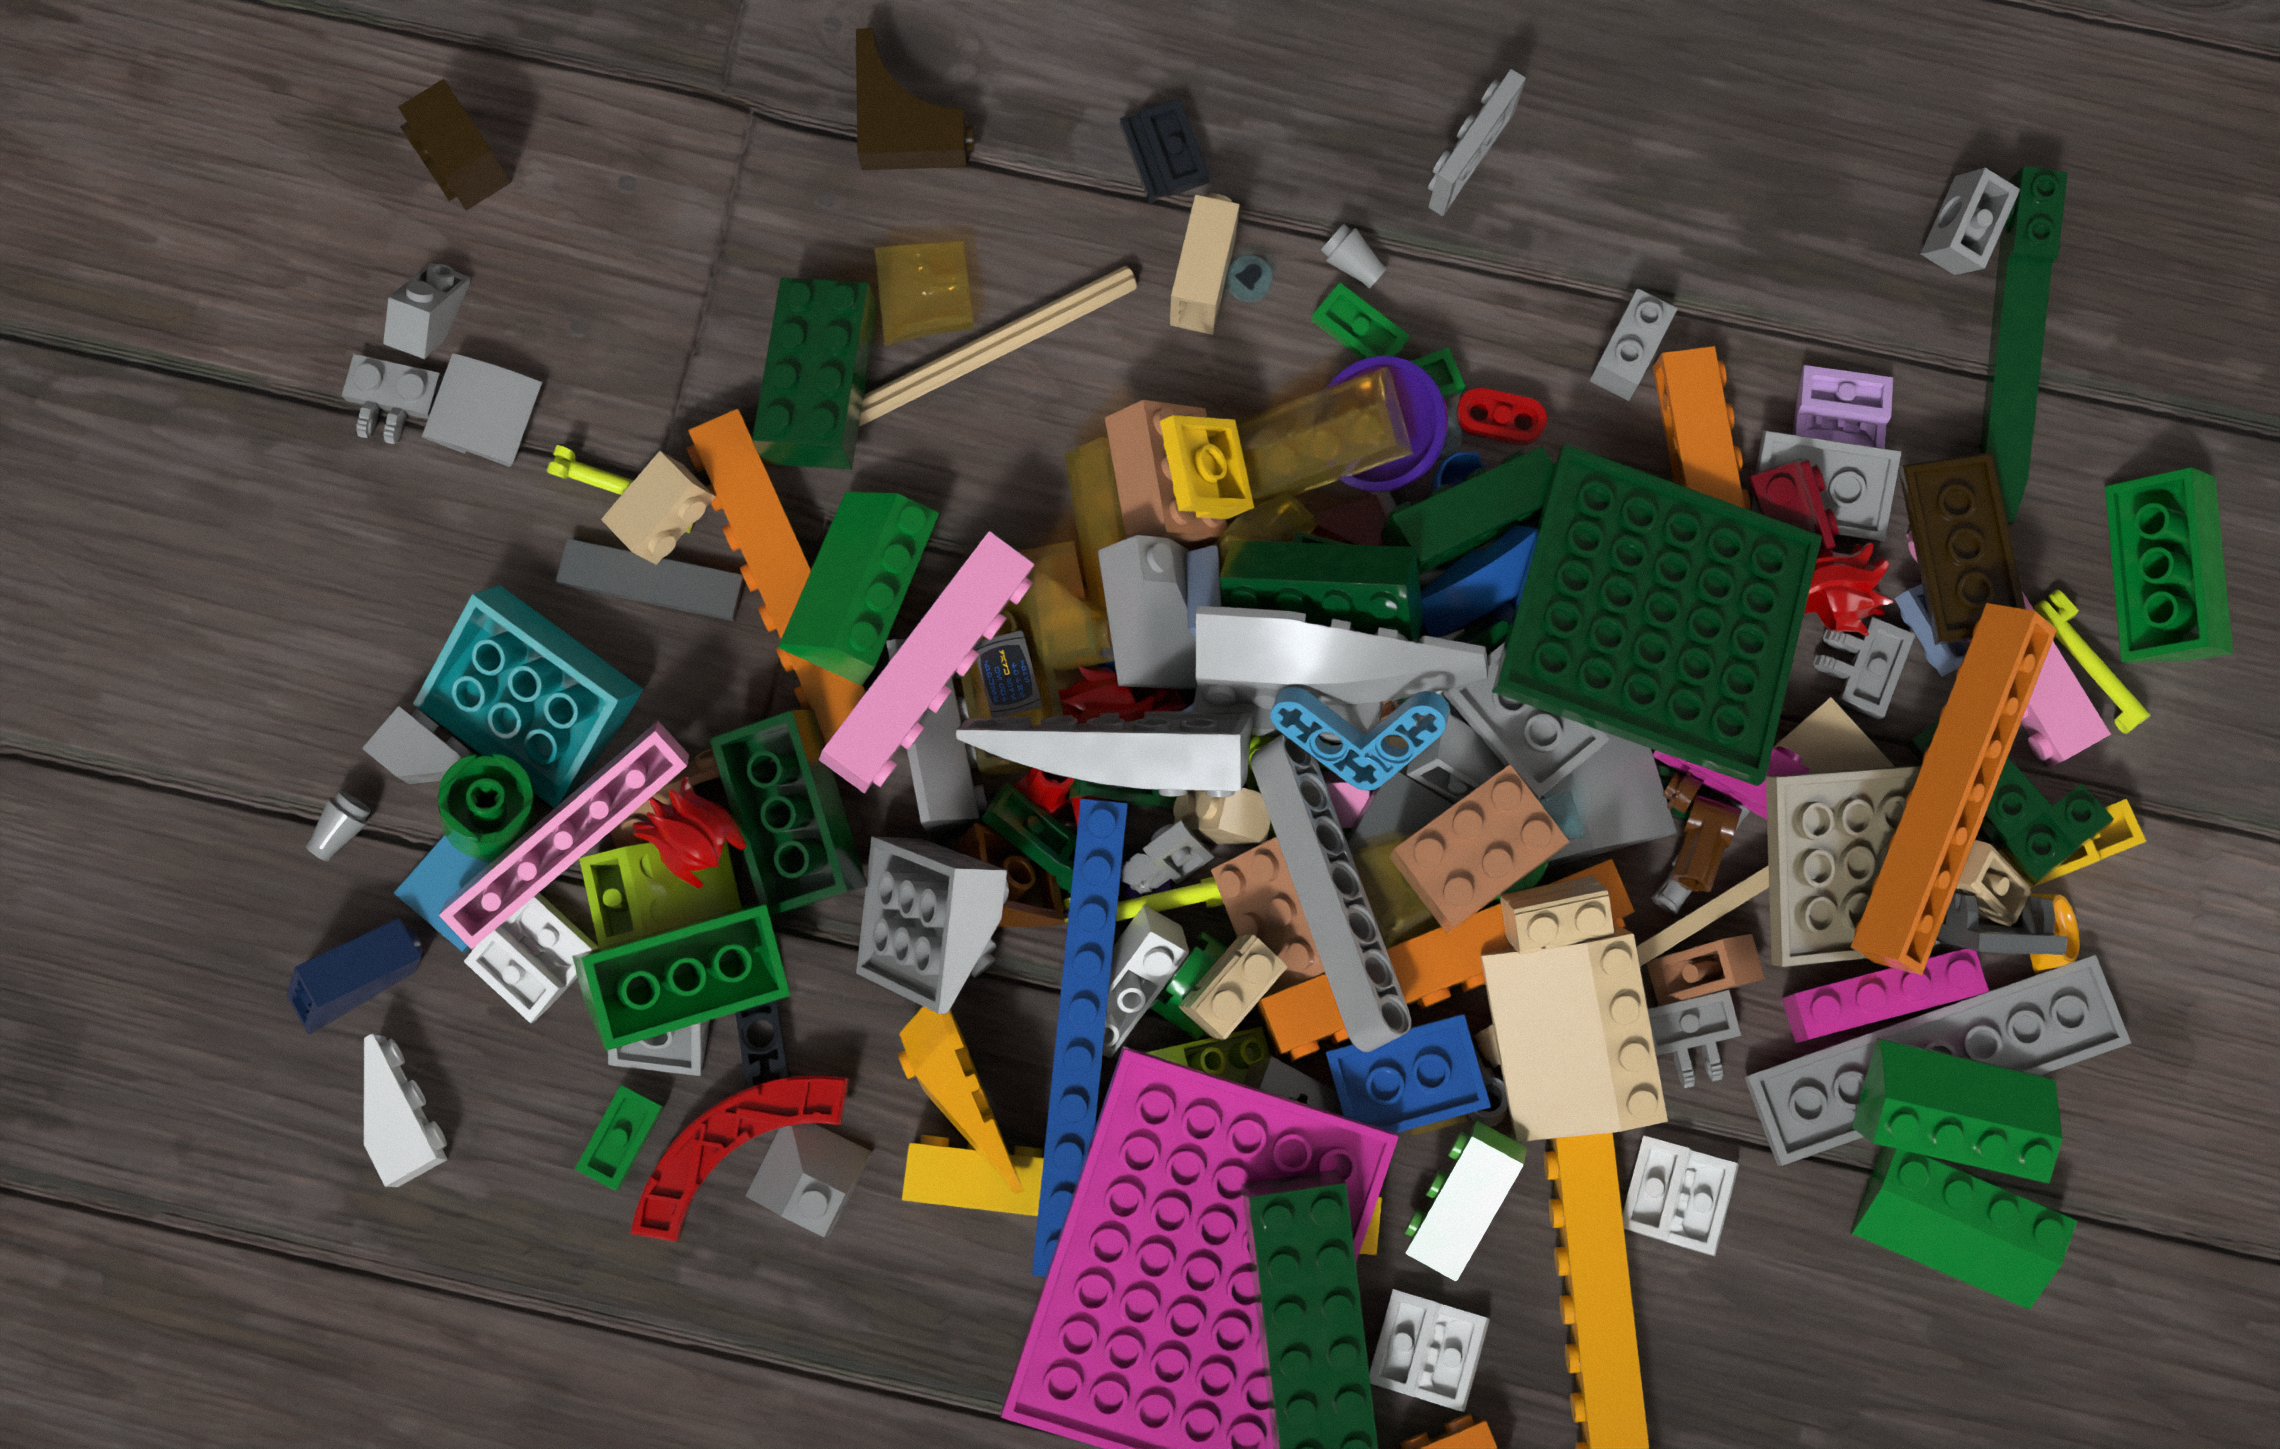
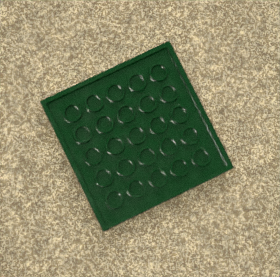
(1659, 615)

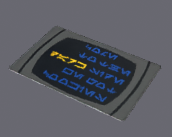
(1007, 675)

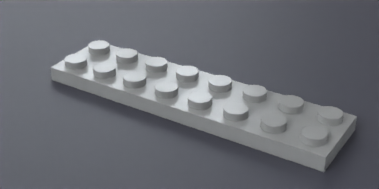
(2021, 1026)

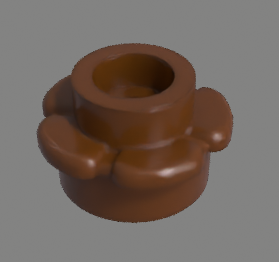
(1682, 791)

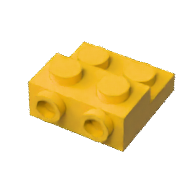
(1206, 466)

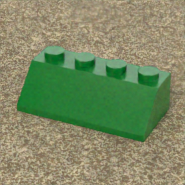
(2168, 568)
(858, 583)
(681, 976)
(1960, 1110)
(1962, 1226)

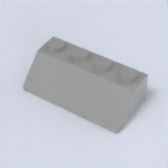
(943, 766)

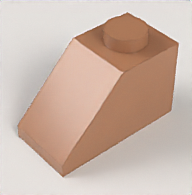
(1705, 969)

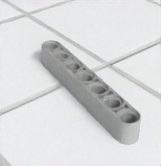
(1331, 894)

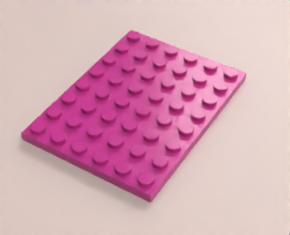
(1151, 1283)

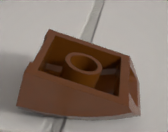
(1033, 892)

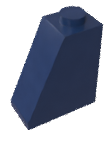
(352, 974)

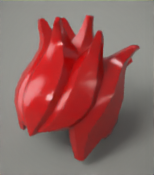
(1846, 589)
(1099, 694)
(689, 832)

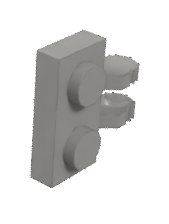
(389, 387)
(1874, 668)
(1170, 855)
(1694, 1024)

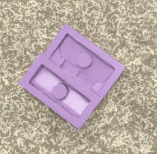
(1843, 406)

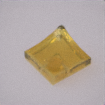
(923, 290)
(1393, 901)

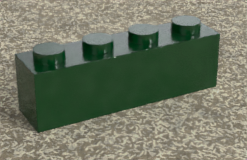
(1474, 511)

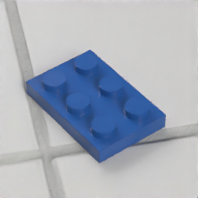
(1412, 1079)

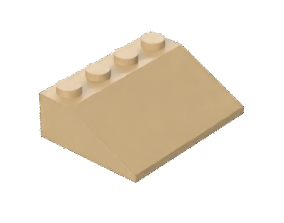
(1574, 1038)

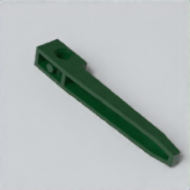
(2018, 327)

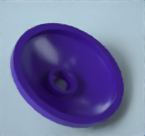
(1423, 416)

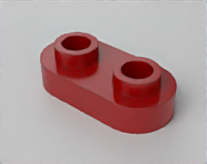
(1500, 412)

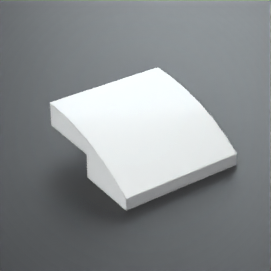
(530, 957)
(1679, 1195)
(1428, 1350)

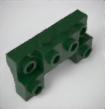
(2026, 824)

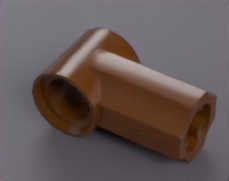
(1707, 834)

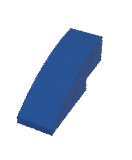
(1477, 583)

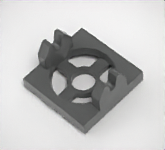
(2032, 937)

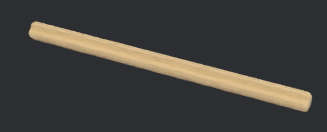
(997, 343)

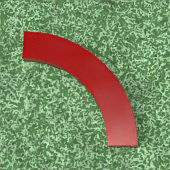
(721, 1131)

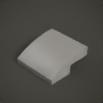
(481, 409)

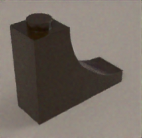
(898, 127)

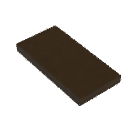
(1960, 542)

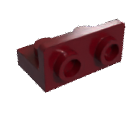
(1793, 497)

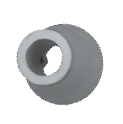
(1353, 256)
(337, 825)

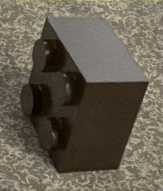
(451, 146)

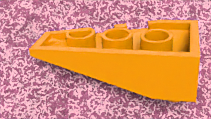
(948, 1076)

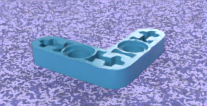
(1367, 749)

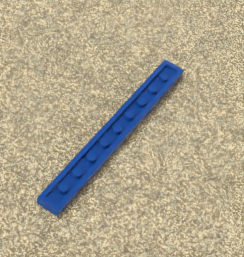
(1080, 1016)

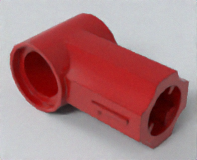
(1046, 790)

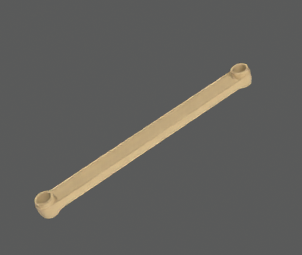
(1665, 939)

